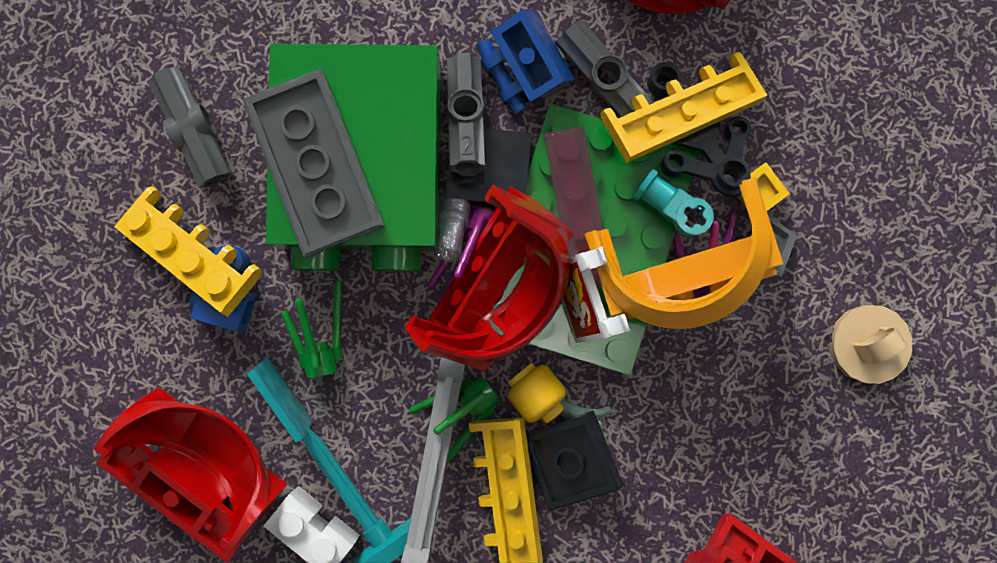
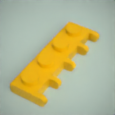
(684, 110)
(184, 253)
(510, 490)

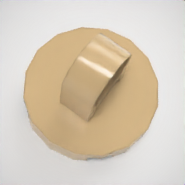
(871, 344)

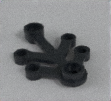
(705, 142)

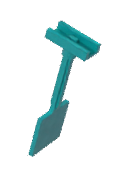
(385, 544)

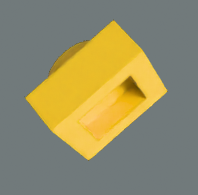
(769, 185)

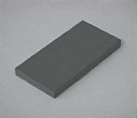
(313, 163)

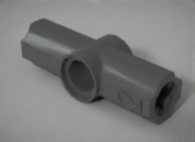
(589, 56)
(189, 127)
(465, 133)

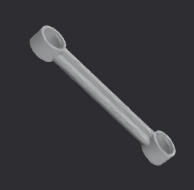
(433, 464)

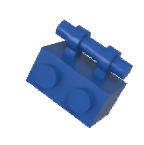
(532, 57)

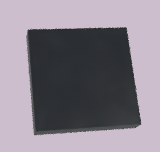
(505, 166)
(572, 461)

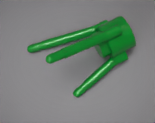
(317, 357)
(477, 398)

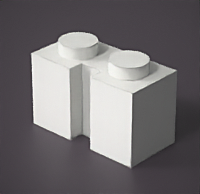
(307, 532)

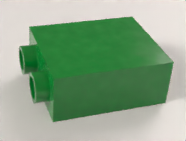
(394, 122)

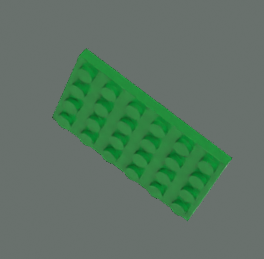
(635, 228)

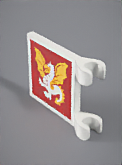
(584, 303)

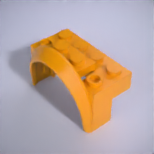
(729, 270)

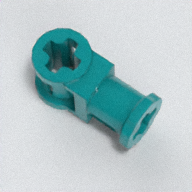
(672, 204)

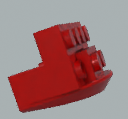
(461, 320)

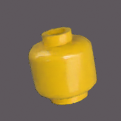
(537, 393)

